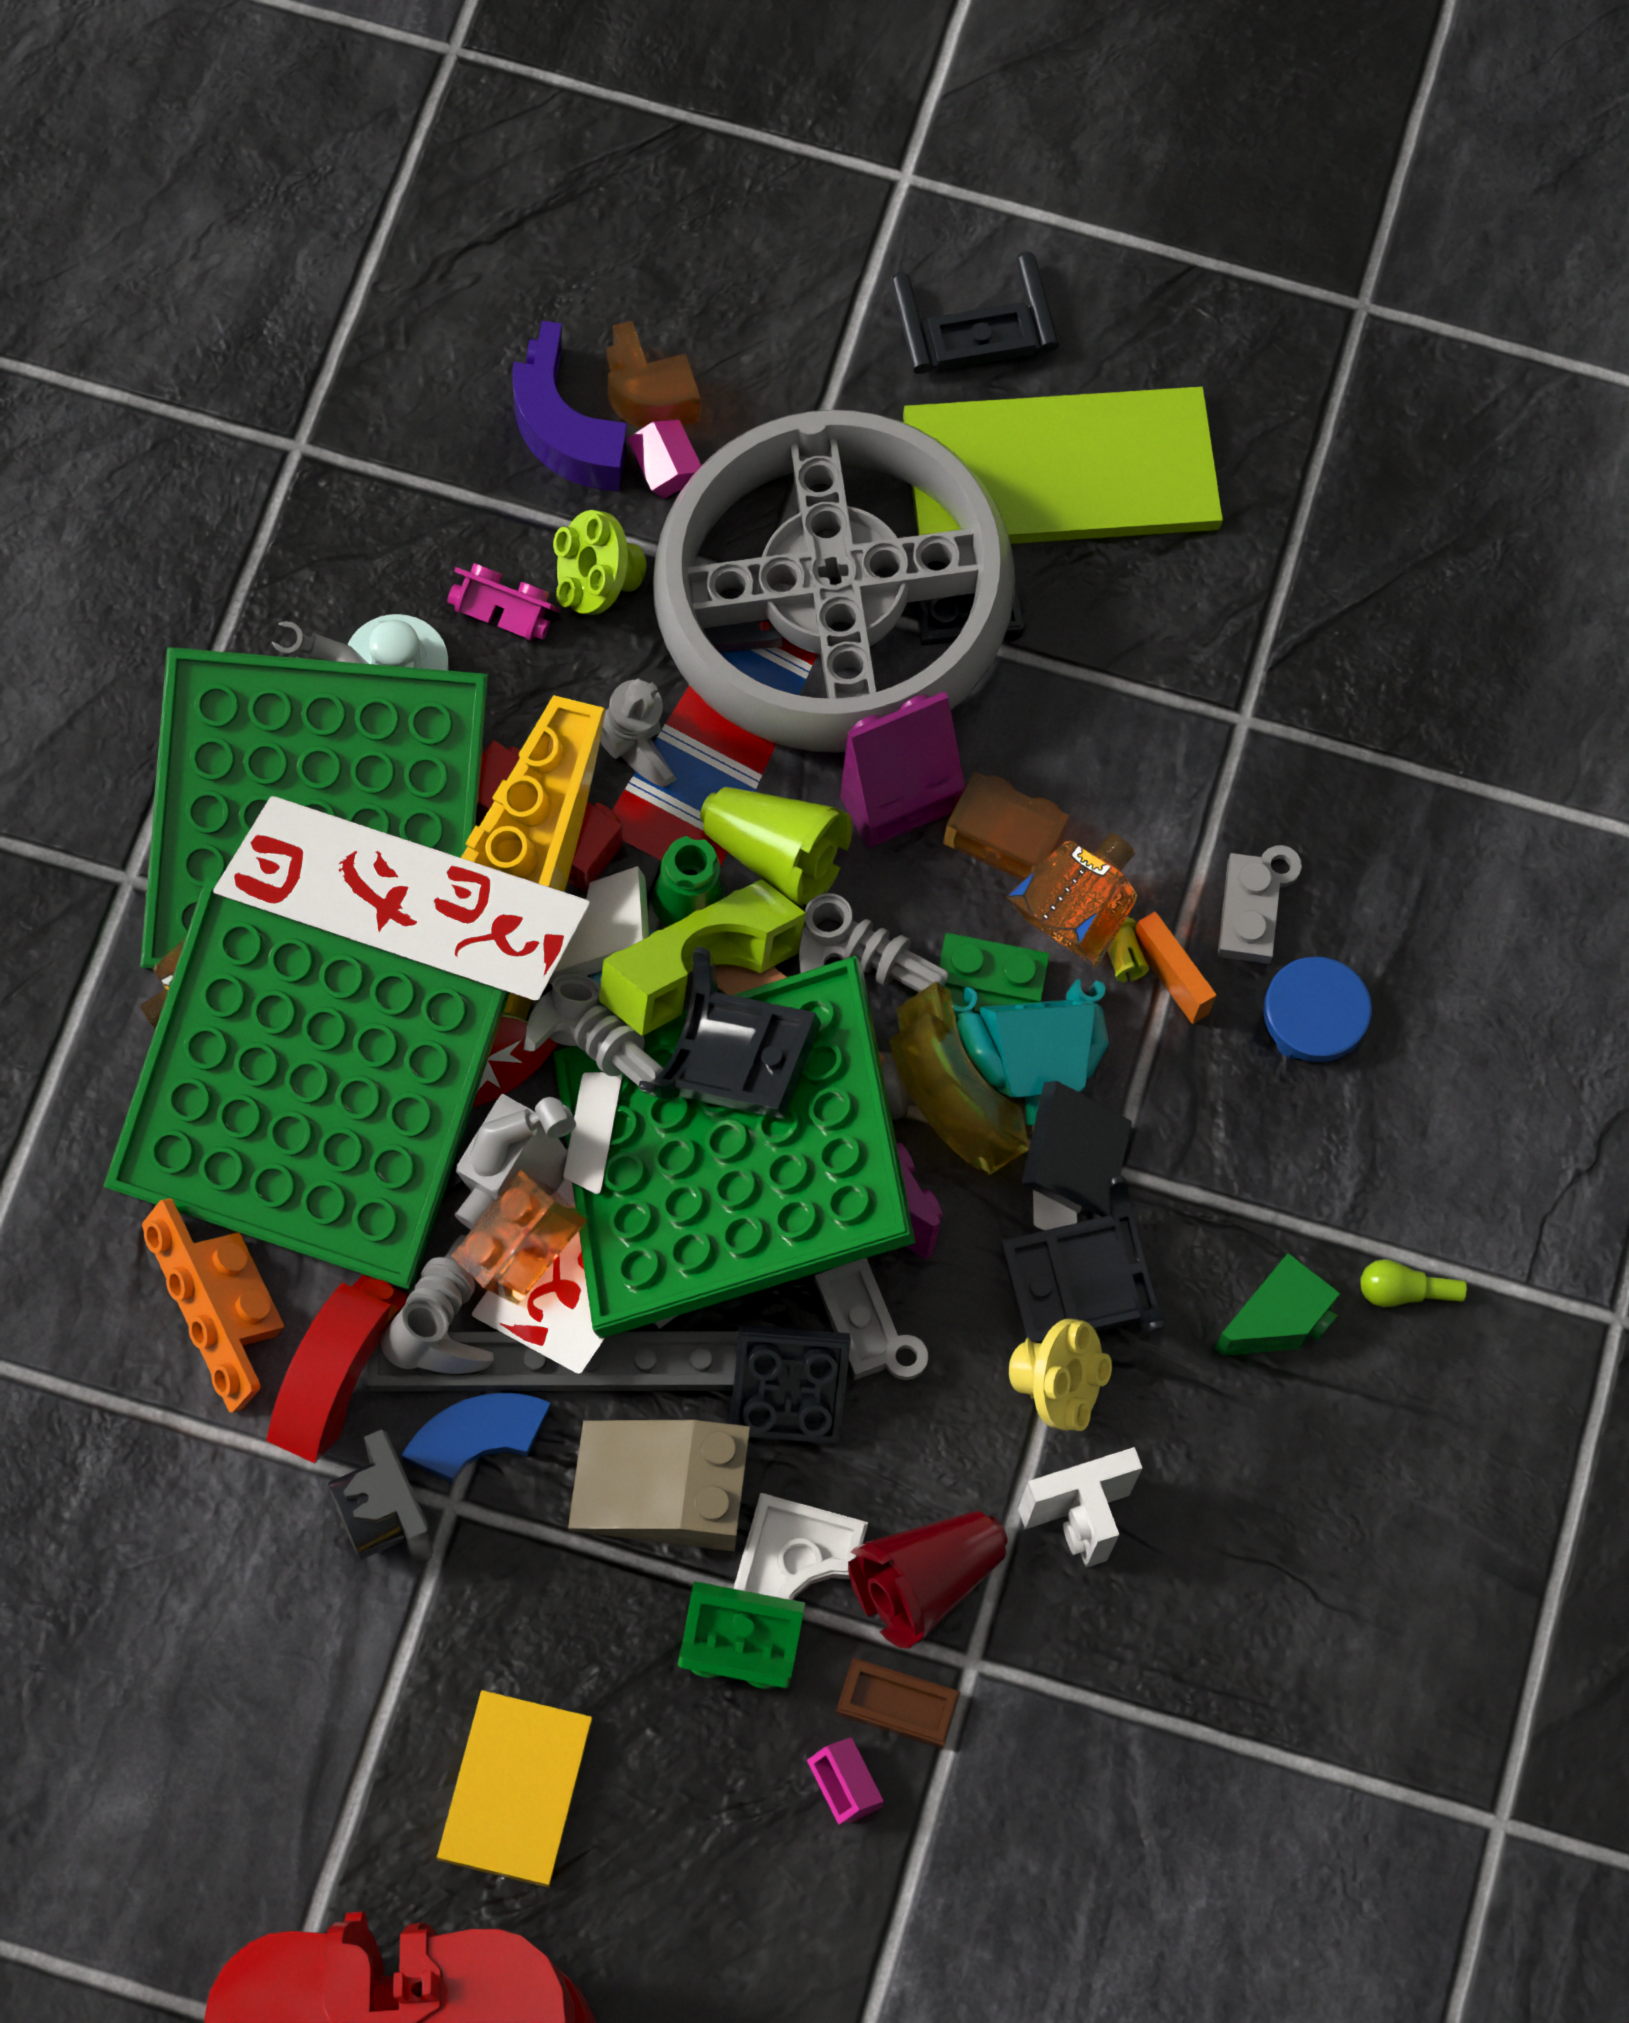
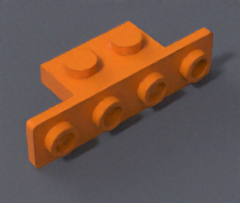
(218, 1297)

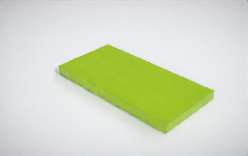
(1081, 463)

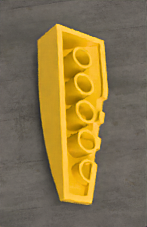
(542, 804)

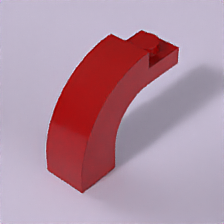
(328, 1364)

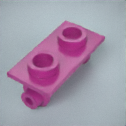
(483, 593)

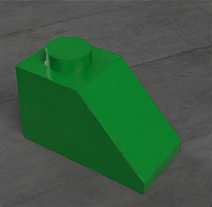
(1281, 1312)

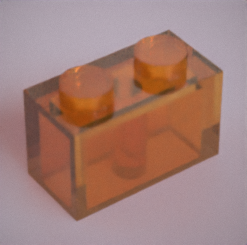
(1004, 826)
(518, 1238)

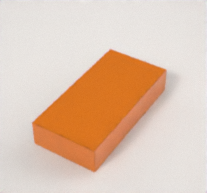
(1174, 968)

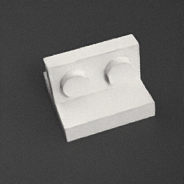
(1083, 1497)

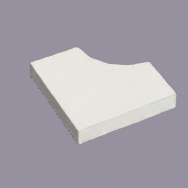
(610, 923)
(796, 1547)

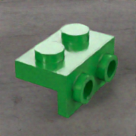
(741, 1635)

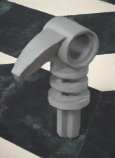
(629, 727)
(872, 948)
(573, 1018)
(420, 1329)

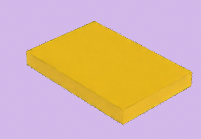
(514, 1789)

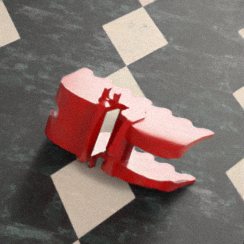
(342, 1979)

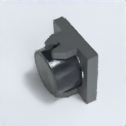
(380, 1504)

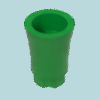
(686, 880)

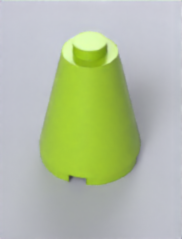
(779, 839)

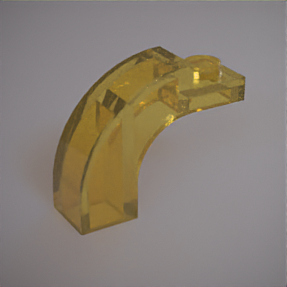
(947, 1087)

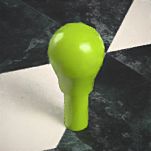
(1393, 1284)

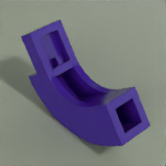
(563, 440)

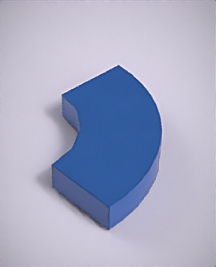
(476, 1429)

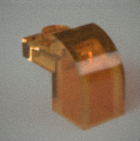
(650, 390)

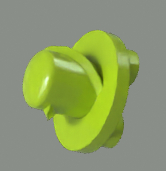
(595, 563)

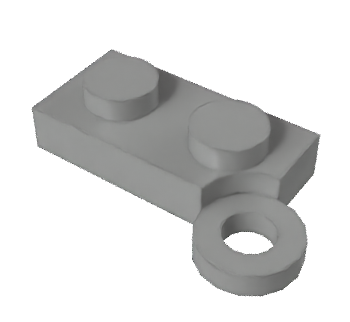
(1252, 904)
(859, 1309)

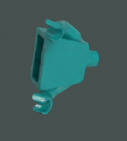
(1035, 1042)

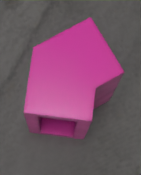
(665, 456)
(845, 1781)

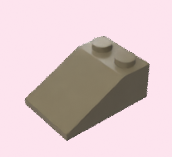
(660, 1481)

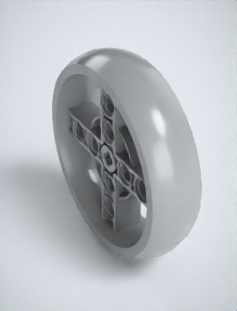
(814, 450)

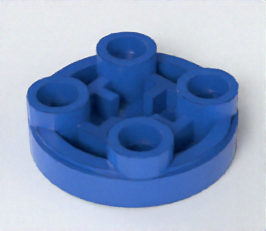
(1317, 1009)

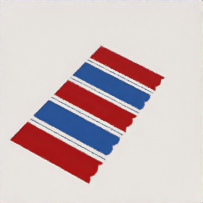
(705, 756)

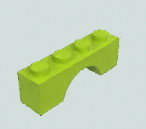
(745, 929)

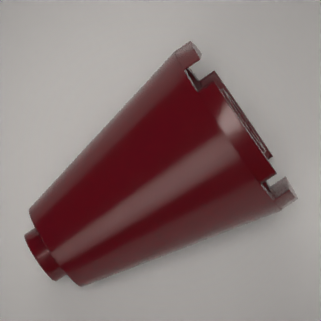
(925, 1572)

